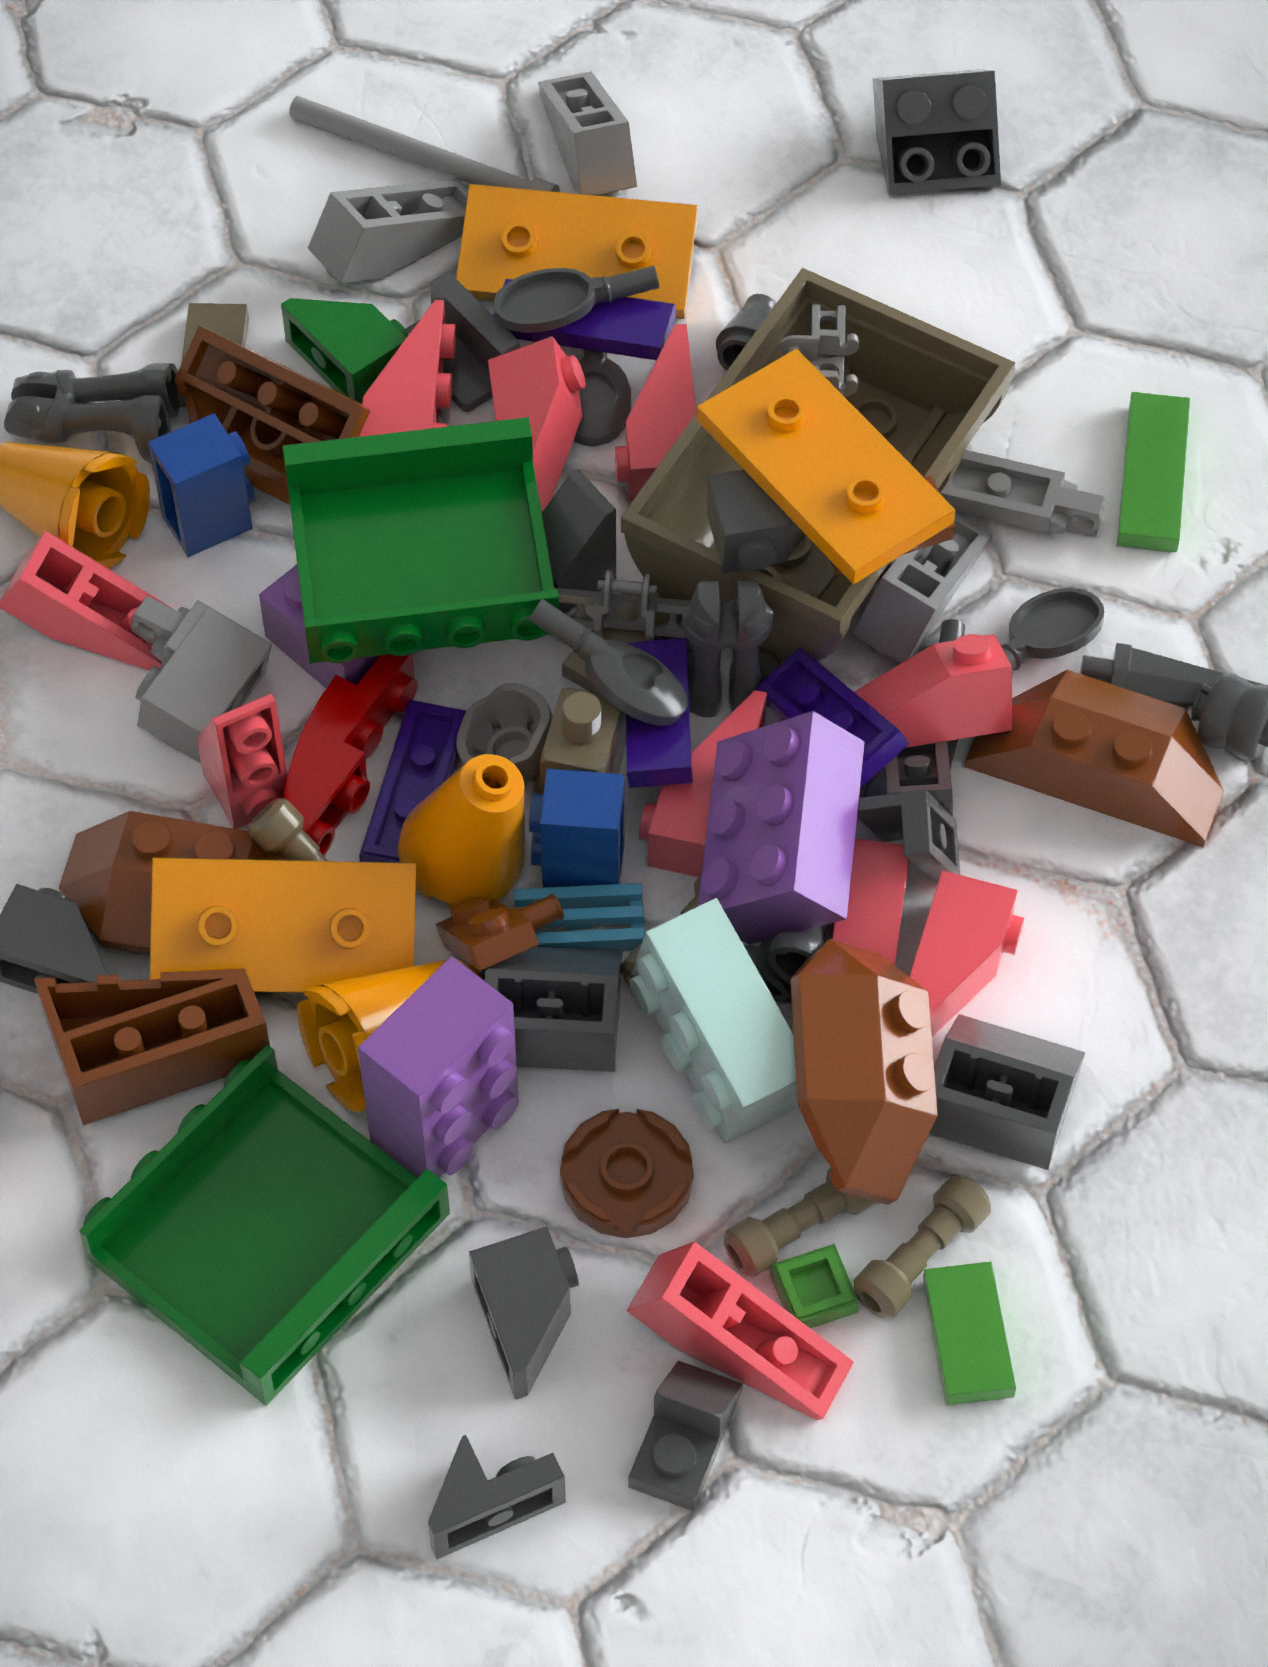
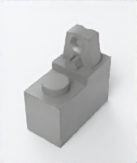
(203, 673)

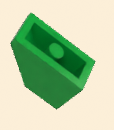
(342, 341)

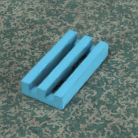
(588, 907)

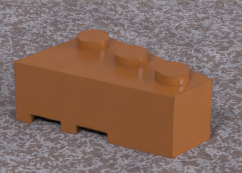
(150, 1036)

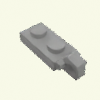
(1022, 495)

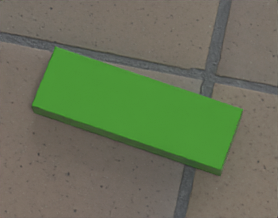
(1153, 472)

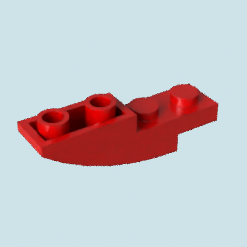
(343, 729)

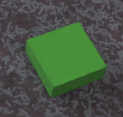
(815, 1287)

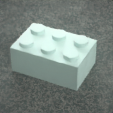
(717, 1020)

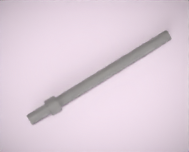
(409, 147)

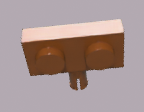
(491, 932)

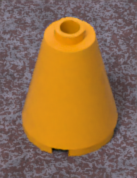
(75, 495)
(468, 833)
(346, 1013)

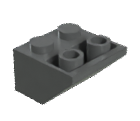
(938, 131)
(562, 1006)
(1003, 1090)

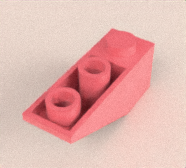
(413, 382)
(244, 759)

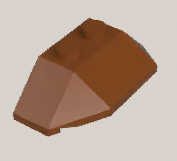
(263, 404)
(1107, 755)
(112, 869)
(863, 1067)

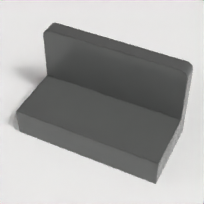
(477, 340)
(921, 823)

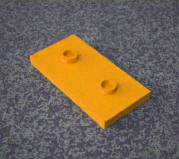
(535, 230)
(825, 465)
(282, 919)

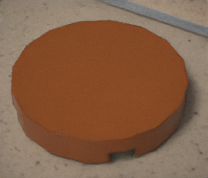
(626, 1173)

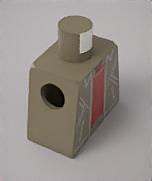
(584, 735)

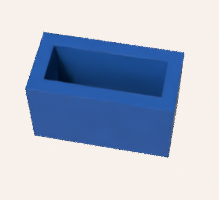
(202, 484)
(578, 828)

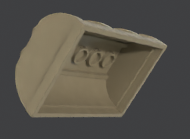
(913, 386)

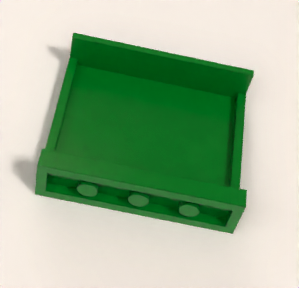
(418, 540)
(261, 1226)

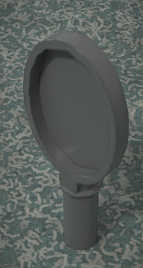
(562, 296)
(603, 401)
(1053, 625)
(617, 670)

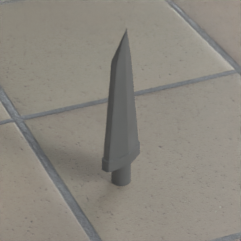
(1151, 674)

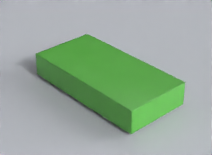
(969, 1333)

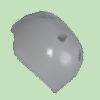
(513, 710)

